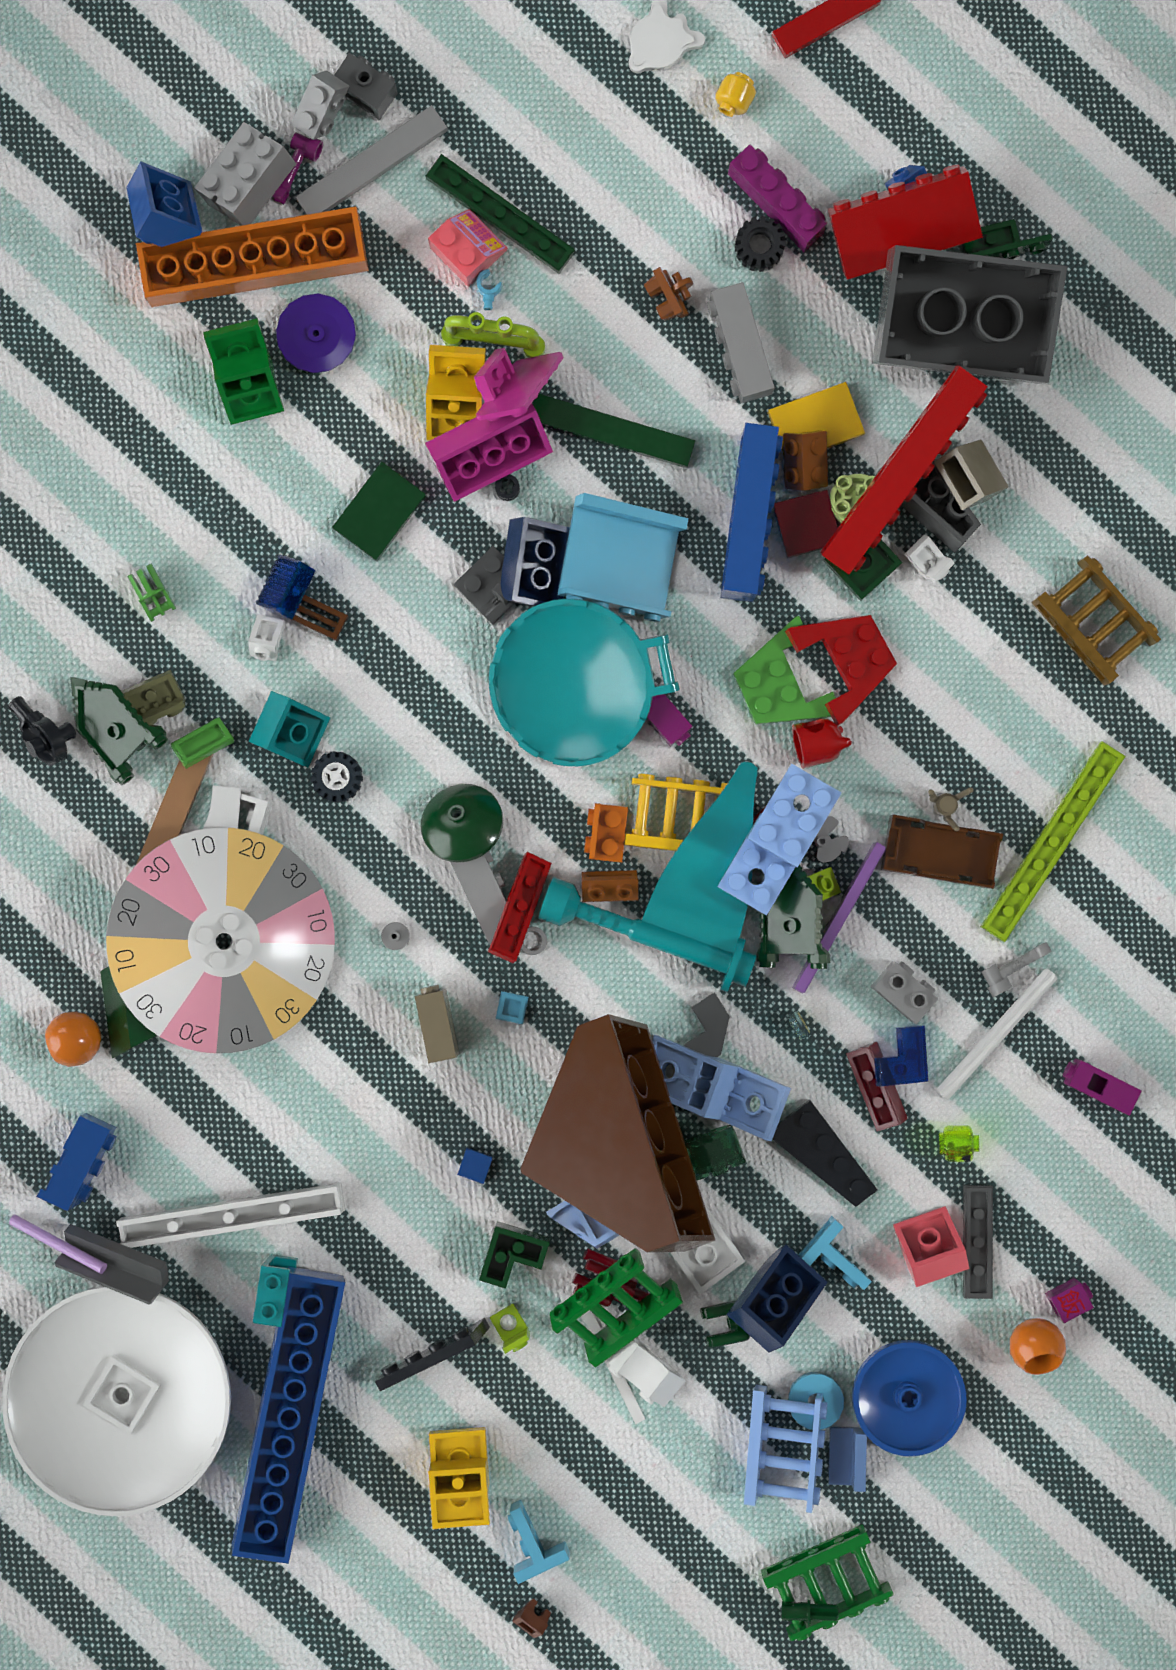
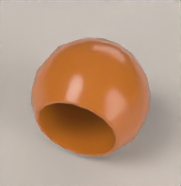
(73, 1038)
(1037, 1346)

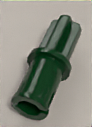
(806, 1611)

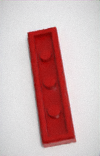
(819, 23)
(520, 907)

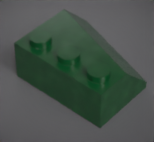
(123, 1027)

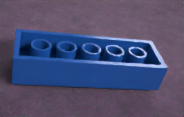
(749, 512)

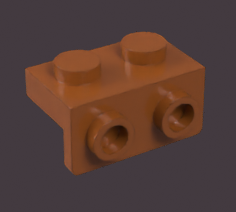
(805, 460)
(609, 886)

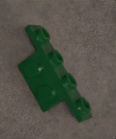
(1003, 241)

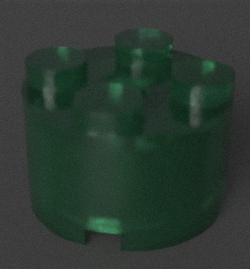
(715, 1151)

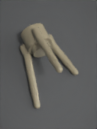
(947, 804)

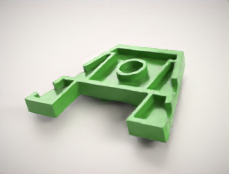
(771, 685)

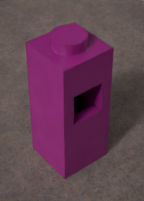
(668, 720)
(1101, 1086)

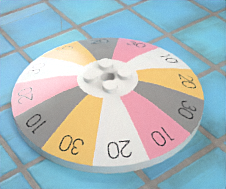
(167, 931)

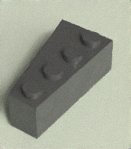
(939, 511)

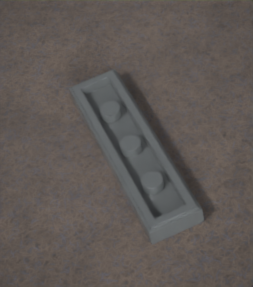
(978, 1241)

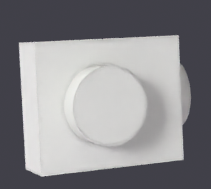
(929, 559)

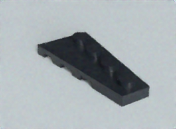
(817, 1147)
(436, 1353)

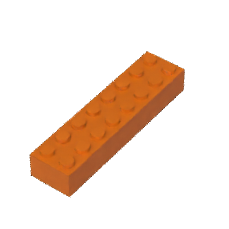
(253, 257)

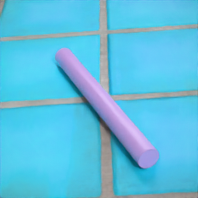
(58, 1244)

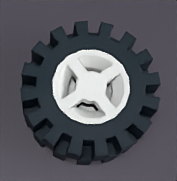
(328, 771)

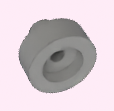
(402, 933)

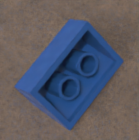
(162, 206)

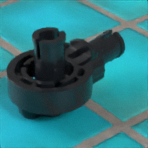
(41, 734)

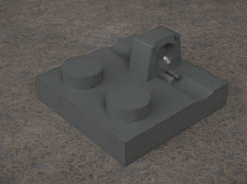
(483, 586)

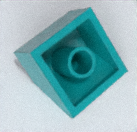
(289, 729)

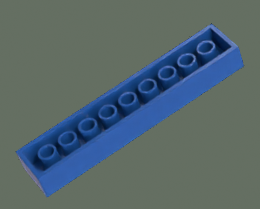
(288, 1417)

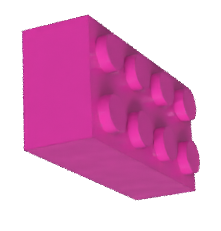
(487, 451)

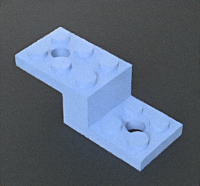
(779, 839)
(721, 1089)

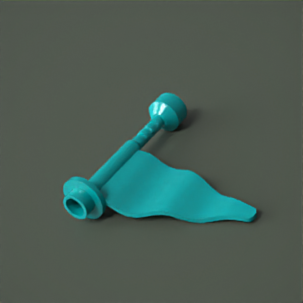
(687, 909)

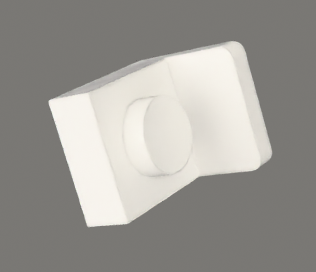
(265, 637)
(259, 815)

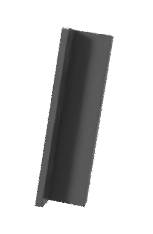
(126, 1271)

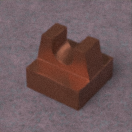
(530, 1622)

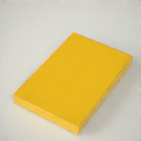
(825, 410)

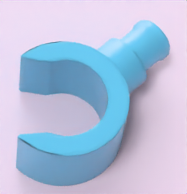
(488, 295)

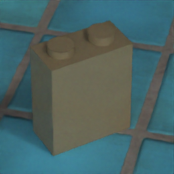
(971, 474)
(436, 1024)

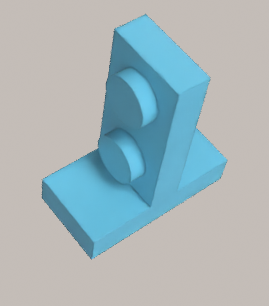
(831, 1256)
(540, 1559)

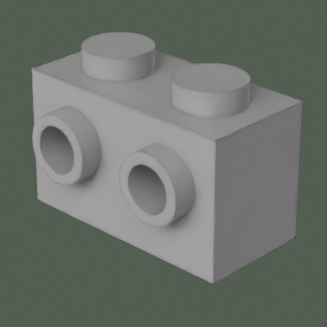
(320, 105)
(904, 991)

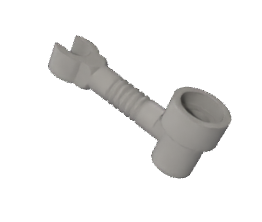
(997, 977)

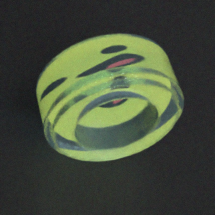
(799, 1025)

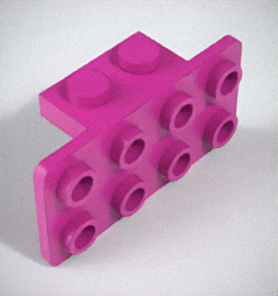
(510, 387)

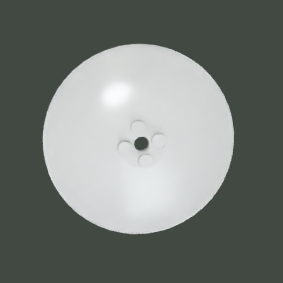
(87, 1442)

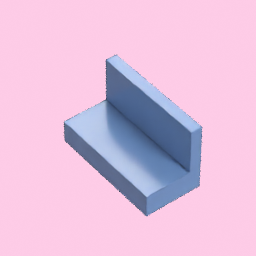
(847, 1457)

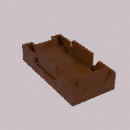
(941, 851)

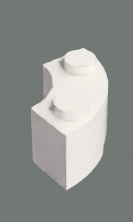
(647, 1372)

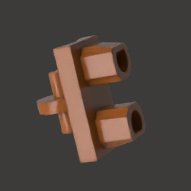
(663, 284)

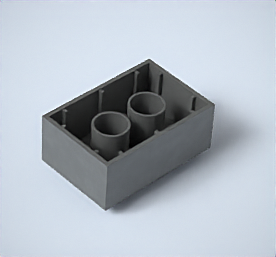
(969, 312)

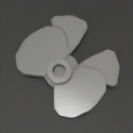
(829, 848)

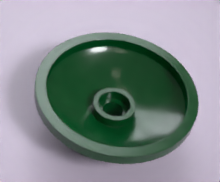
(470, 833)

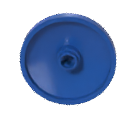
(909, 1398)

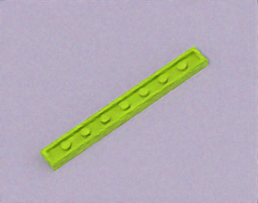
(1052, 841)

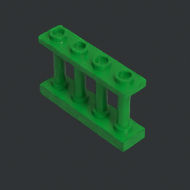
(630, 1324)
(828, 1553)

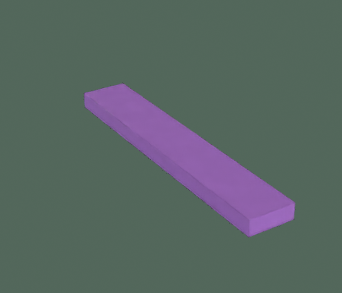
(842, 911)

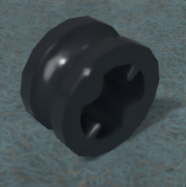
(516, 489)

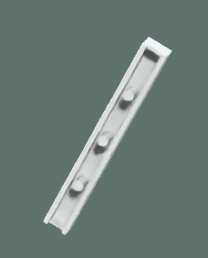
(231, 1215)

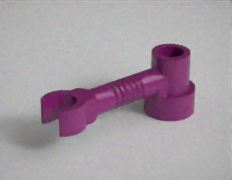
(304, 148)

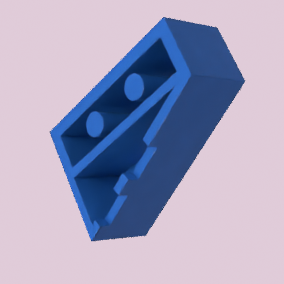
(79, 1162)

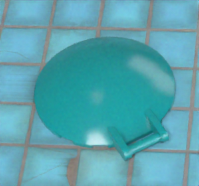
(575, 681)

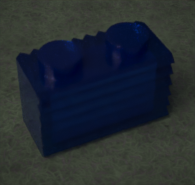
(285, 587)

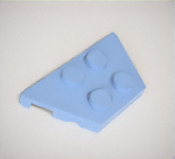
(581, 1224)

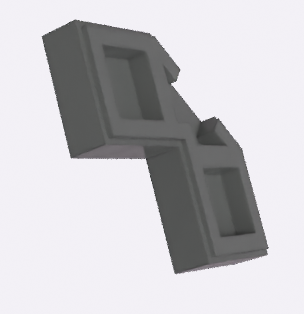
(715, 1022)

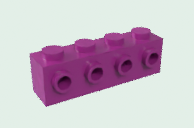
(777, 198)

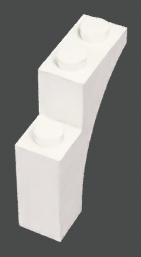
(224, 807)

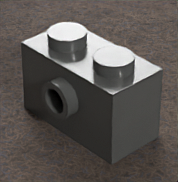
(367, 87)

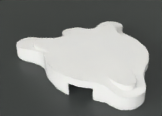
(661, 40)

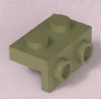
(156, 697)

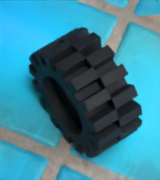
(762, 227)

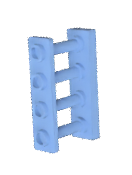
(759, 1459)

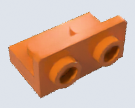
(608, 832)

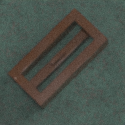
(338, 626)

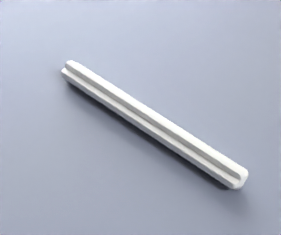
(996, 1034)

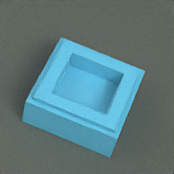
(512, 1007)

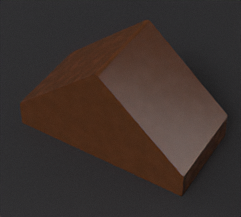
(616, 1141)

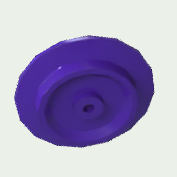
(312, 316)

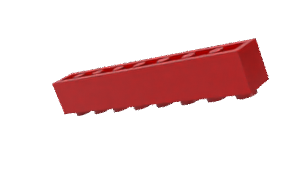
(903, 470)

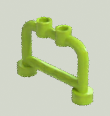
(453, 333)

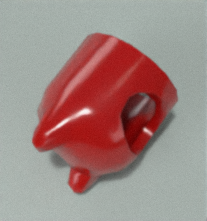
(818, 742)

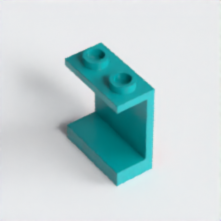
(273, 1290)

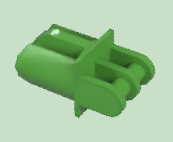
(152, 594)

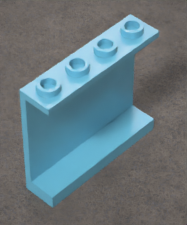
(620, 556)

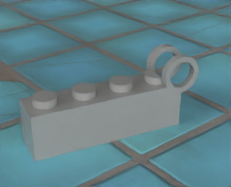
(486, 896)

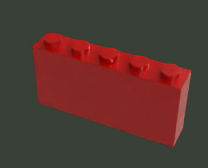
(924, 214)

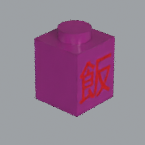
(1070, 1299)

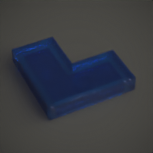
(911, 1062)

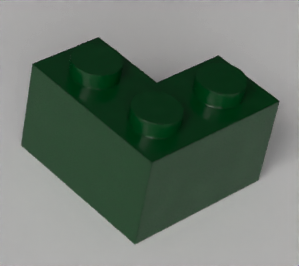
(512, 1245)

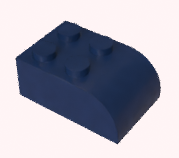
(533, 561)
(777, 1299)

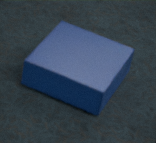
(475, 1165)

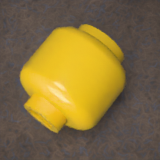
(735, 94)

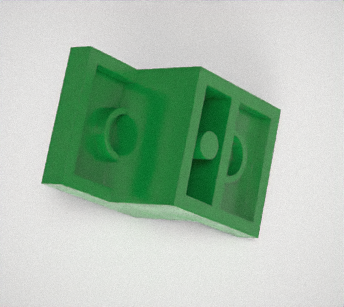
(243, 371)

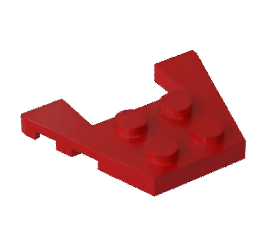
(857, 654)

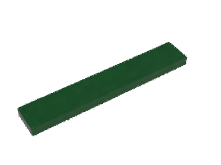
(500, 213)
(614, 431)

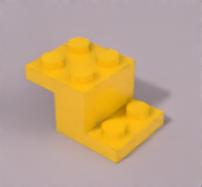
(452, 387)
(459, 1478)

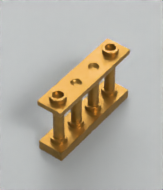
(1087, 646)

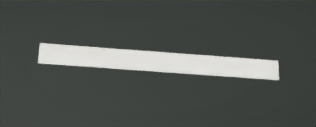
(621, 1384)

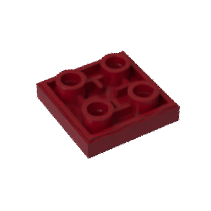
(805, 523)

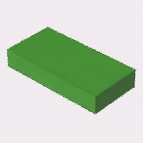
(202, 742)

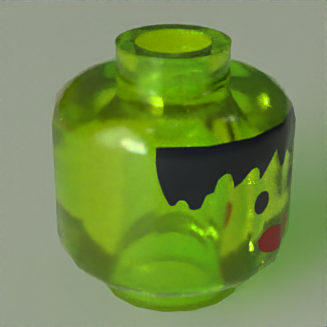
(958, 1143)

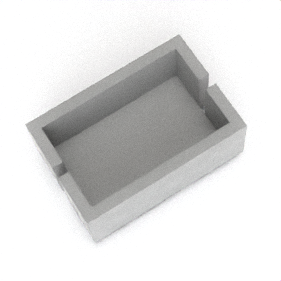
(245, 175)

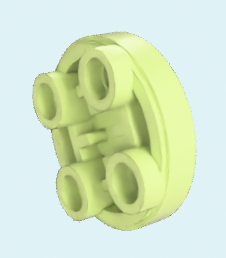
(847, 492)

